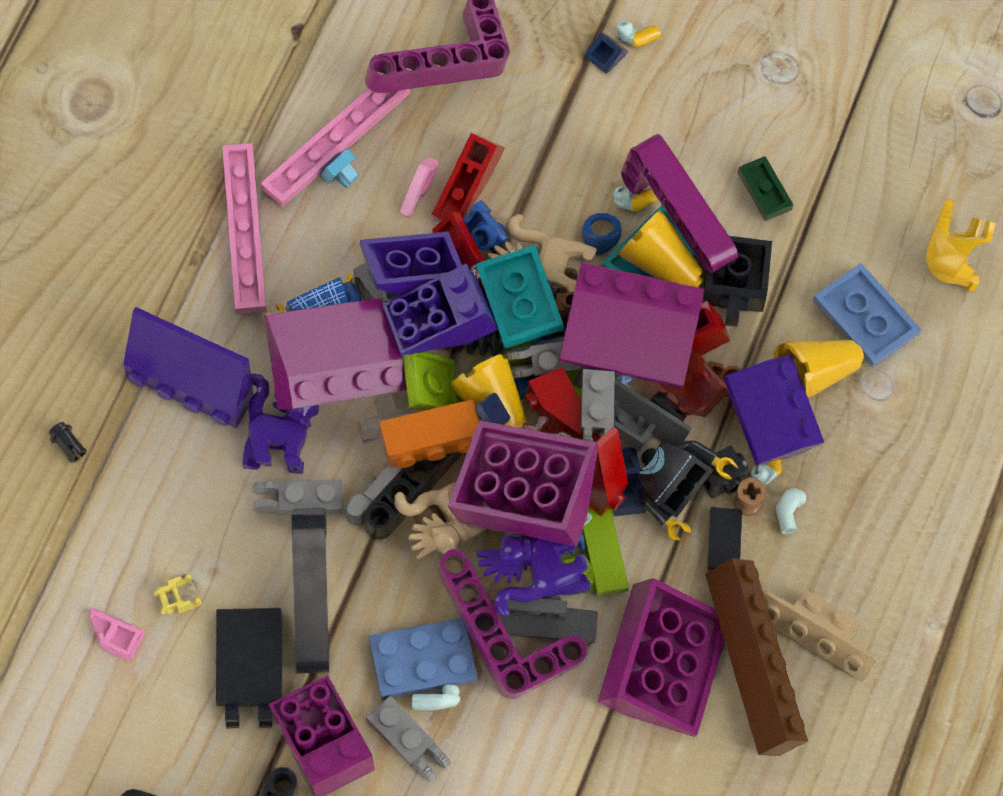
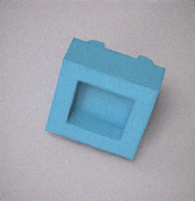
(341, 169)

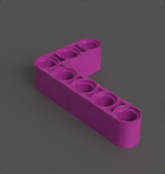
(449, 57)
(656, 166)
(498, 635)

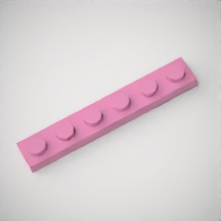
(330, 143)
(244, 228)

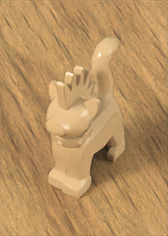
(555, 255)
(434, 533)

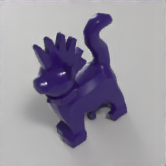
(275, 432)
(548, 572)

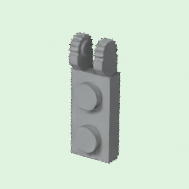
(544, 358)
(597, 402)
(299, 495)
(359, 503)
(406, 737)

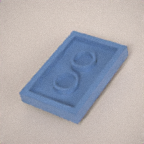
(866, 314)
(422, 658)

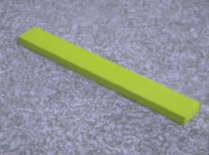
(603, 543)

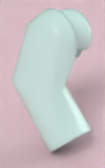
(786, 506)
(432, 702)

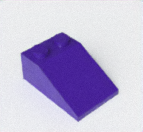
(409, 260)

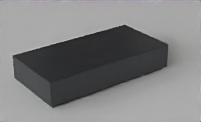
(724, 536)

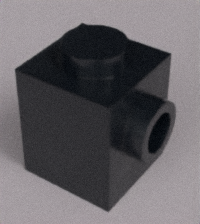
(716, 484)

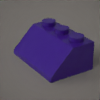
(774, 410)

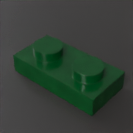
(765, 188)

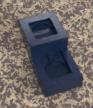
(633, 500)

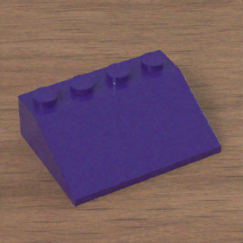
(187, 369)

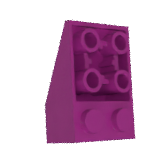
(322, 737)

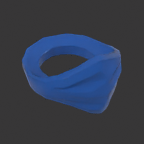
(601, 243)

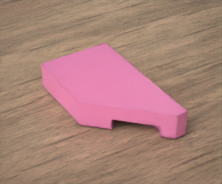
(420, 185)
(116, 635)

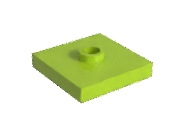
(429, 381)

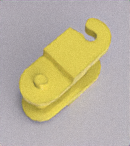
(179, 604)

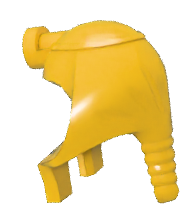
(949, 251)

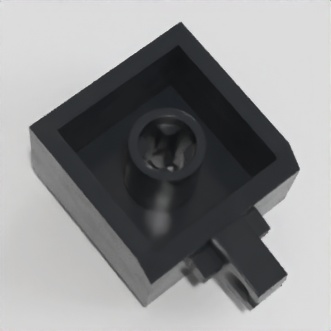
(741, 283)

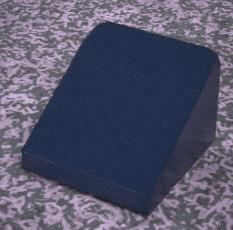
(605, 52)
(492, 410)

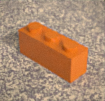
(428, 434)

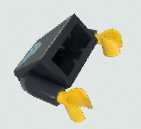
(674, 476)

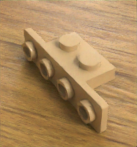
(821, 630)

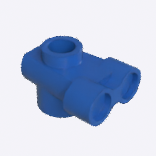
(484, 228)

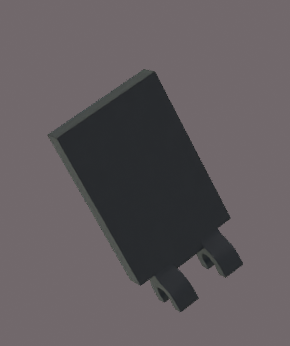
(248, 662)

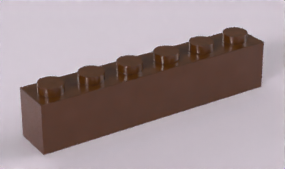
(756, 657)

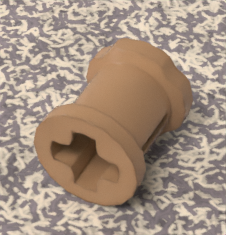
(756, 490)

